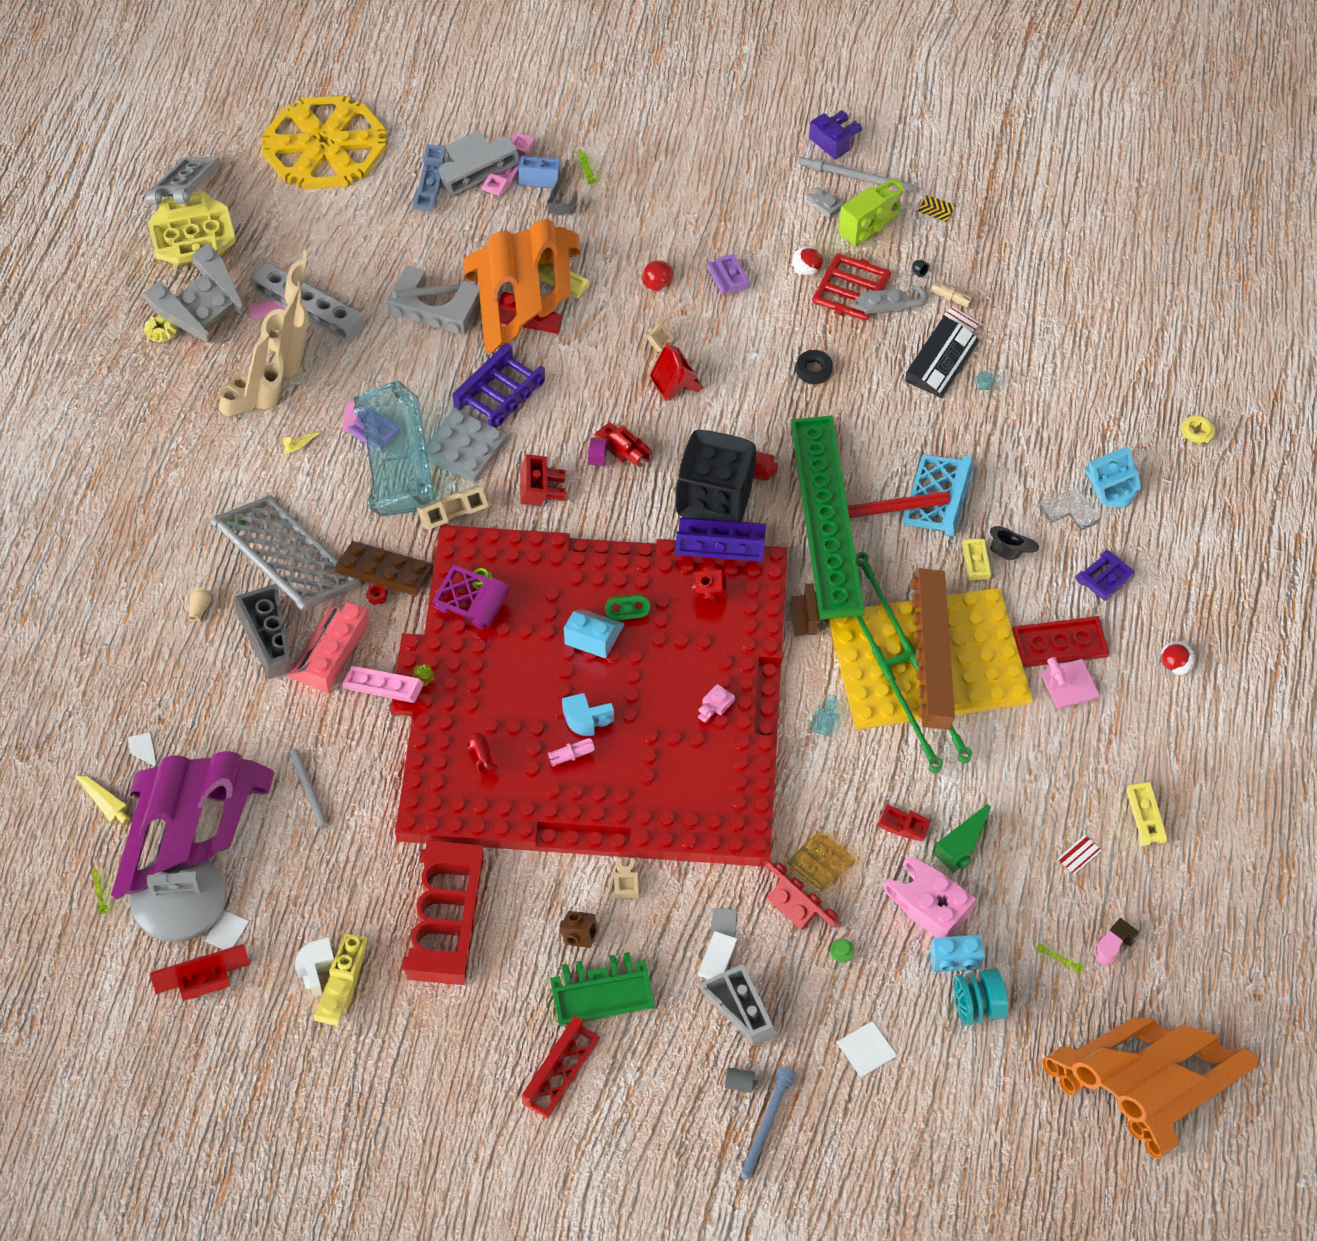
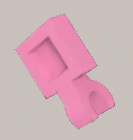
(715, 701)

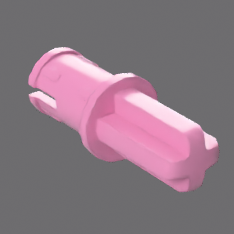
(571, 751)

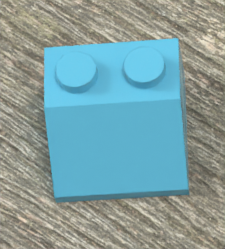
(591, 632)

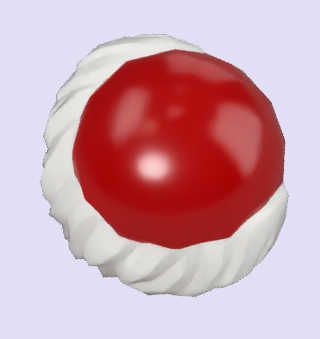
(807, 261)
(1178, 657)

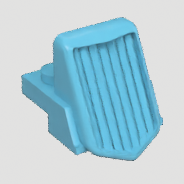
(1114, 478)

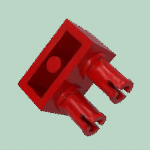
(534, 480)

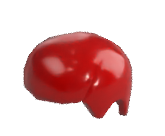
(657, 274)

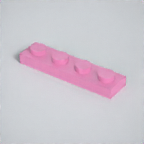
(383, 684)

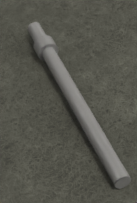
(819, 165)

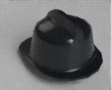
(1010, 544)

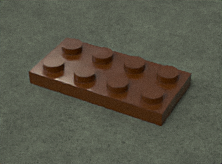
(384, 568)

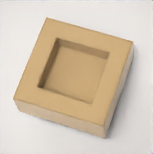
(659, 336)

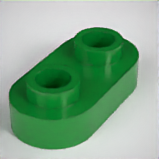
(627, 608)

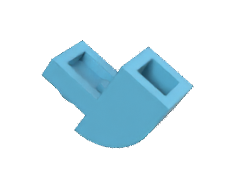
(582, 718)

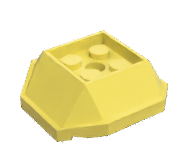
(185, 228)

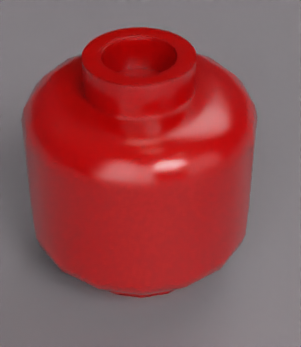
(765, 466)

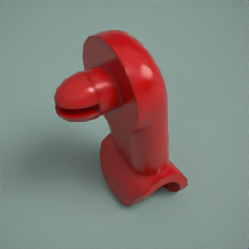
(480, 745)

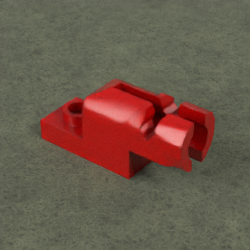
(624, 444)

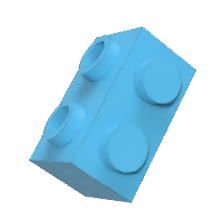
(956, 953)

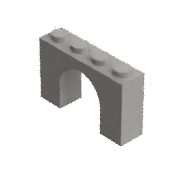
(451, 316)

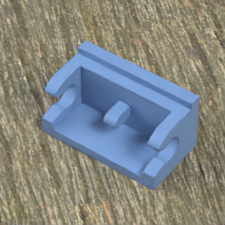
(538, 171)

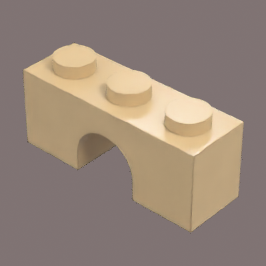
(451, 506)

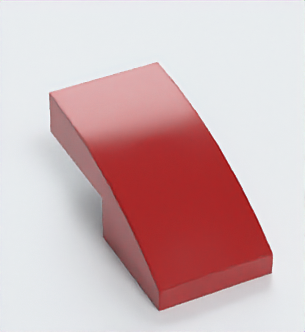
(903, 824)

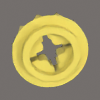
(158, 334)
(1193, 423)

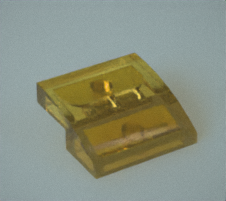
(821, 861)

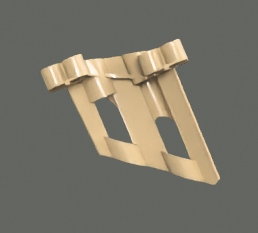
(282, 335)

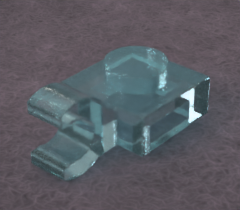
(824, 719)

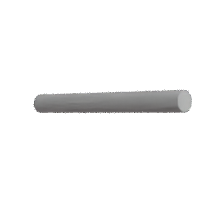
(425, 291)
(308, 788)

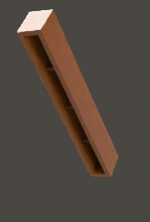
(933, 649)

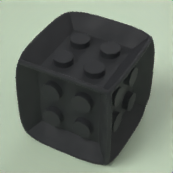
(715, 476)

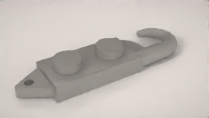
(888, 300)

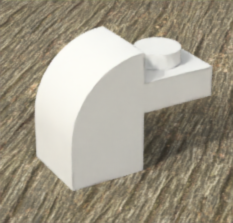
(314, 959)

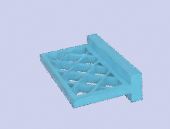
(957, 492)

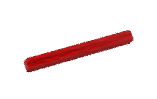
(898, 504)

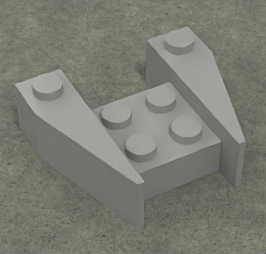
(202, 301)

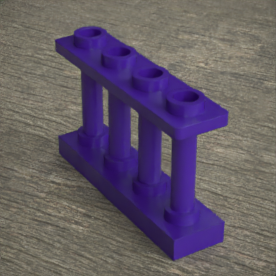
(492, 370)
(720, 539)

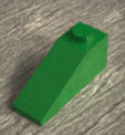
(959, 845)

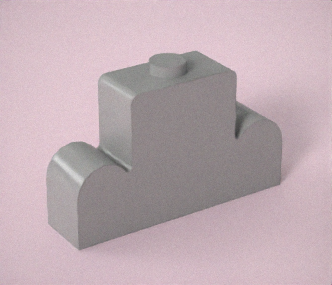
(474, 160)

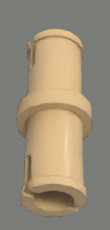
(951, 294)

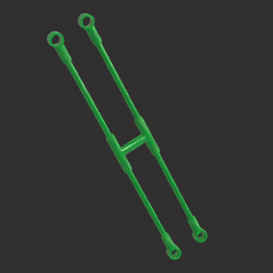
(909, 655)

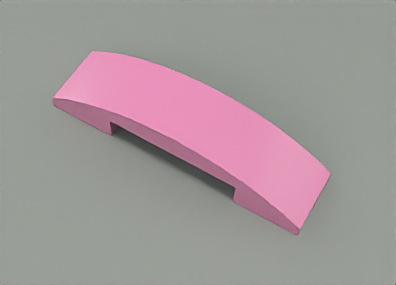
(501, 182)

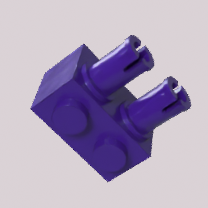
(832, 137)

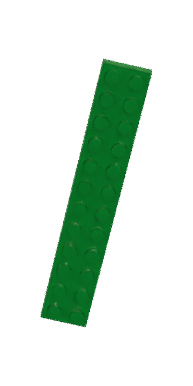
(826, 518)

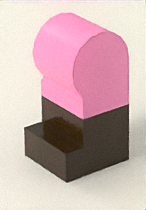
(1114, 940)

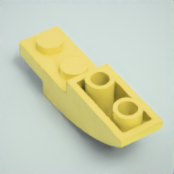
(342, 979)

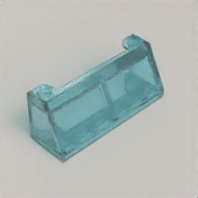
(395, 449)

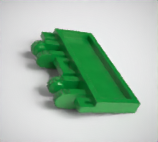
(602, 994)

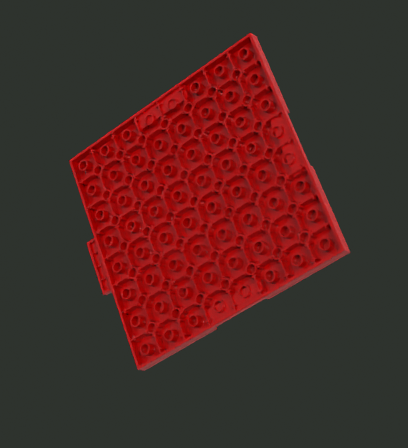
(658, 772)

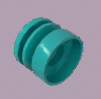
(975, 997)

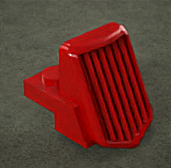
(673, 373)

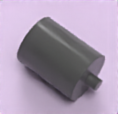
(740, 1079)

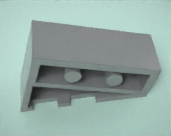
(740, 1003)

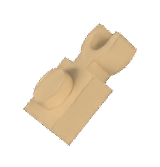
(625, 881)

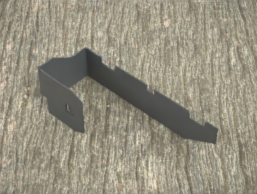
(561, 208)

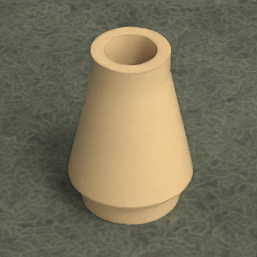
(199, 601)

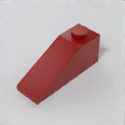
(507, 310)

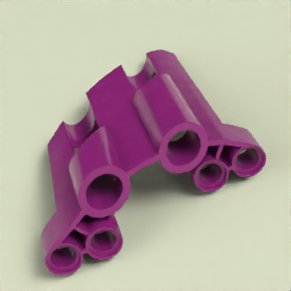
(176, 795)

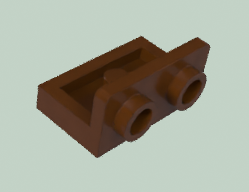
(805, 612)

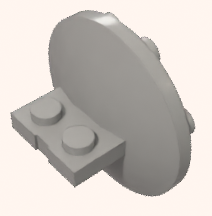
(180, 902)

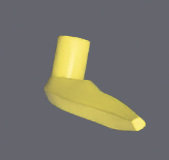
(291, 446)

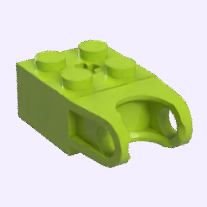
(869, 212)

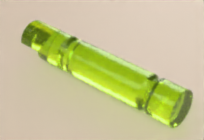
(586, 167)

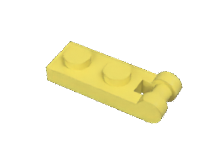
(1146, 813)

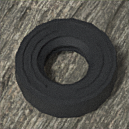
(810, 376)

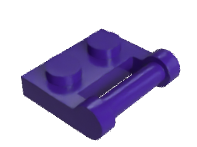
(1110, 579)

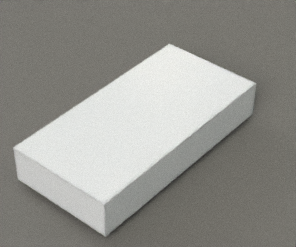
(717, 955)

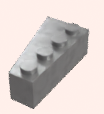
(264, 625)

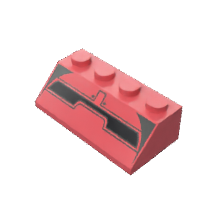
(331, 646)

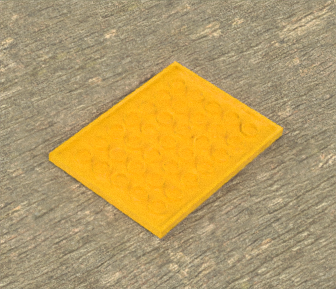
(983, 659)

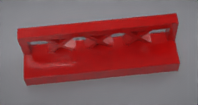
(551, 1064)

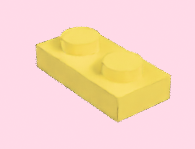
(976, 559)

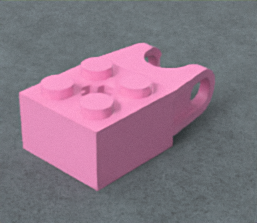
(931, 899)

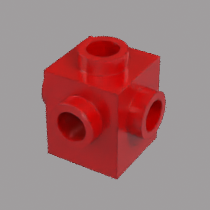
(710, 584)

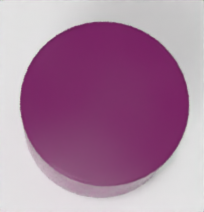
(597, 451)

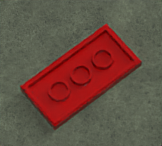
(1060, 639)

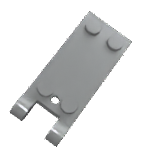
(182, 180)

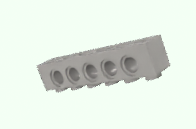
(321, 308)

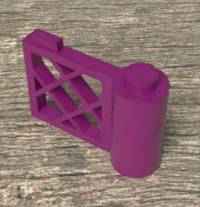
(486, 602)

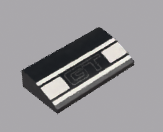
(941, 357)

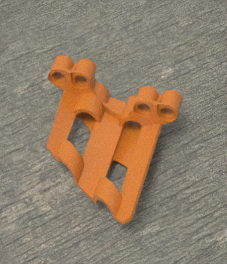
(516, 260)
(1151, 1083)

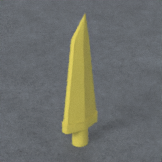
(107, 802)

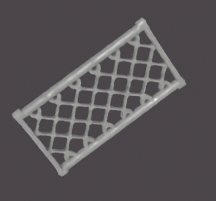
(270, 568)

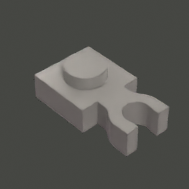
(827, 205)

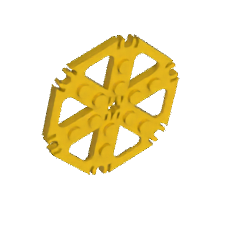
(315, 151)

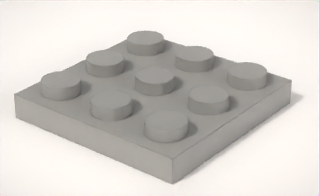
(464, 445)

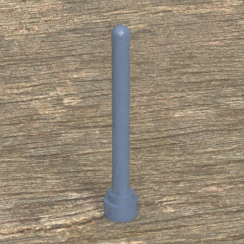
(784, 1079)

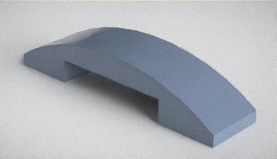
(430, 179)

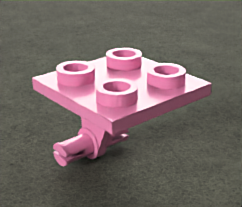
(1069, 683)

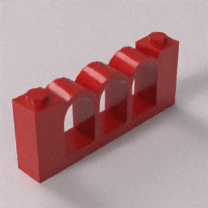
(445, 965)

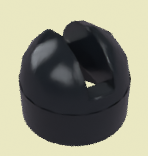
(920, 268)

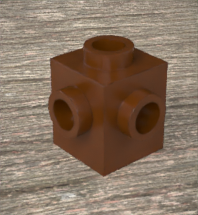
(579, 929)

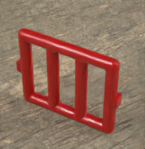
(833, 271)

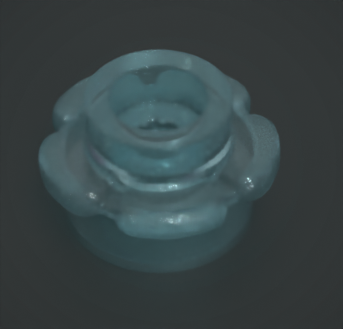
(983, 377)

